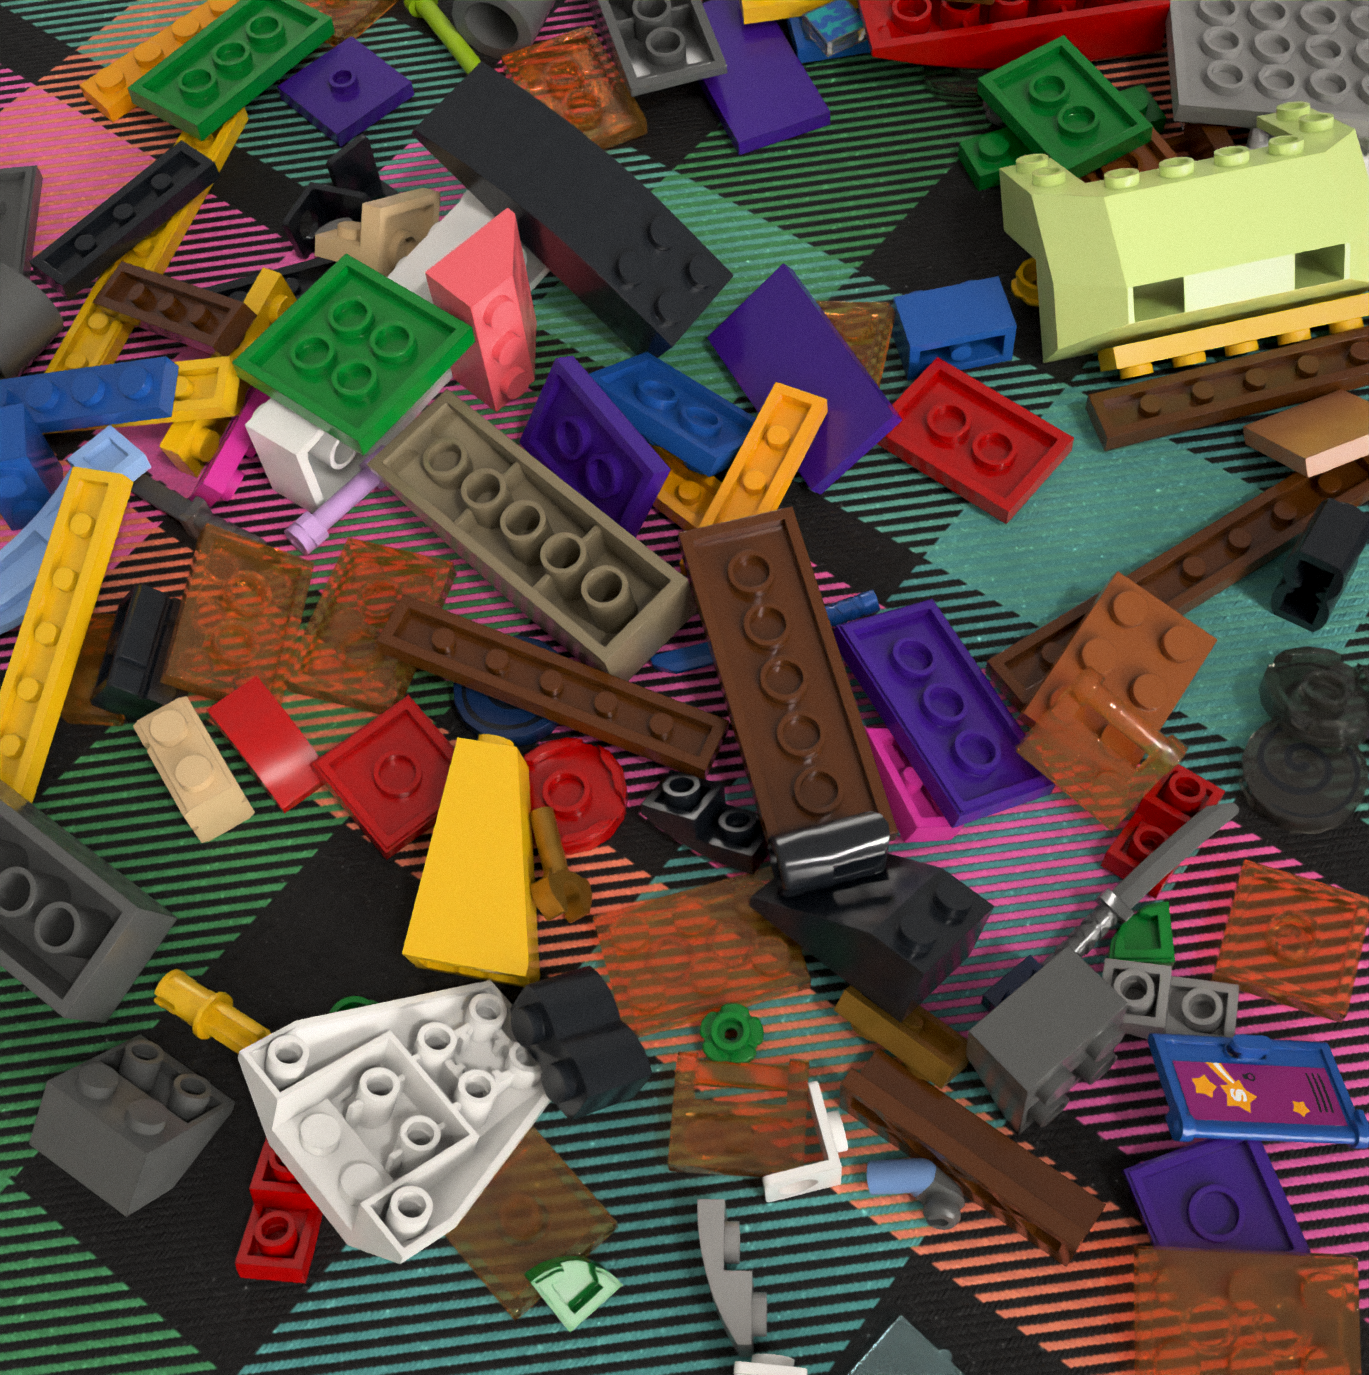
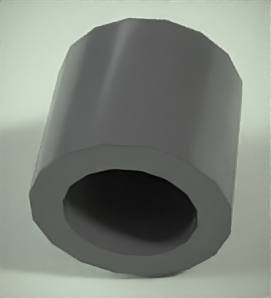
(500, 25)
(26, 322)

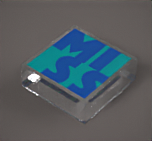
(834, 26)

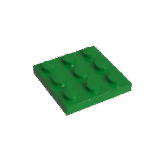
(354, 353)

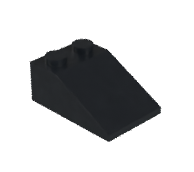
(886, 931)

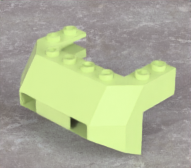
(1194, 236)

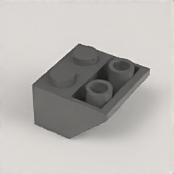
(1047, 1040)
(128, 1122)

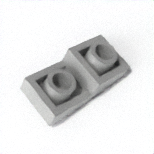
(1171, 1003)
(737, 1305)

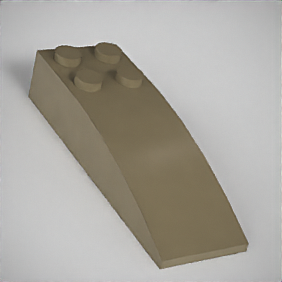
(536, 538)

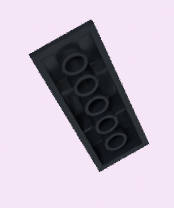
(575, 209)

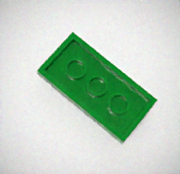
(230, 63)

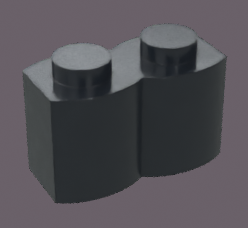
(1321, 564)
(580, 1042)

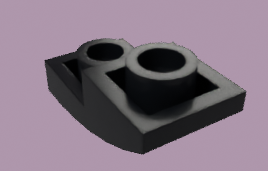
(698, 817)

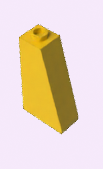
(475, 890)

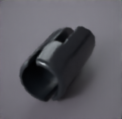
(829, 853)

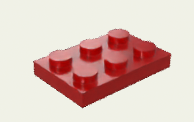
(975, 440)

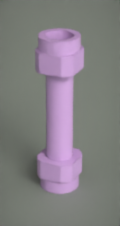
(311, 529)

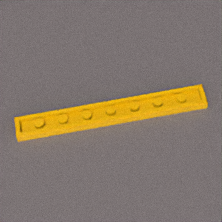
(99, 338)

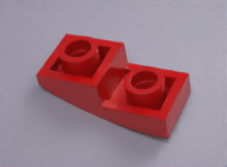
(268, 743)
(1159, 815)
(280, 1226)

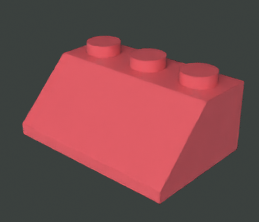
(490, 291)

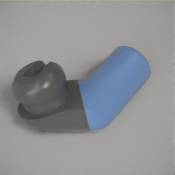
(925, 1182)

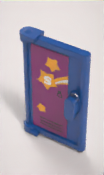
(1260, 1095)

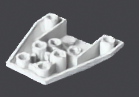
(397, 1110)

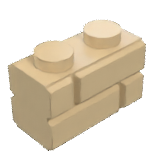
(193, 769)

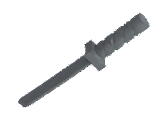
(190, 514)
(1116, 904)

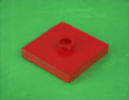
(390, 775)

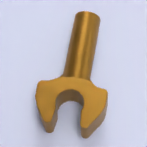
(559, 888)

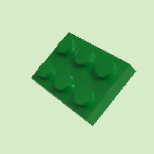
(1064, 108)

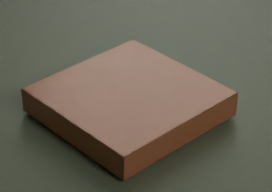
(1315, 433)

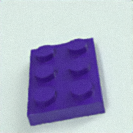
(593, 446)

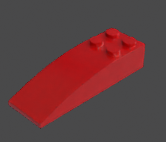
(1001, 32)

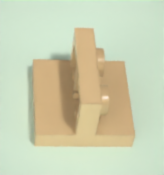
(386, 230)

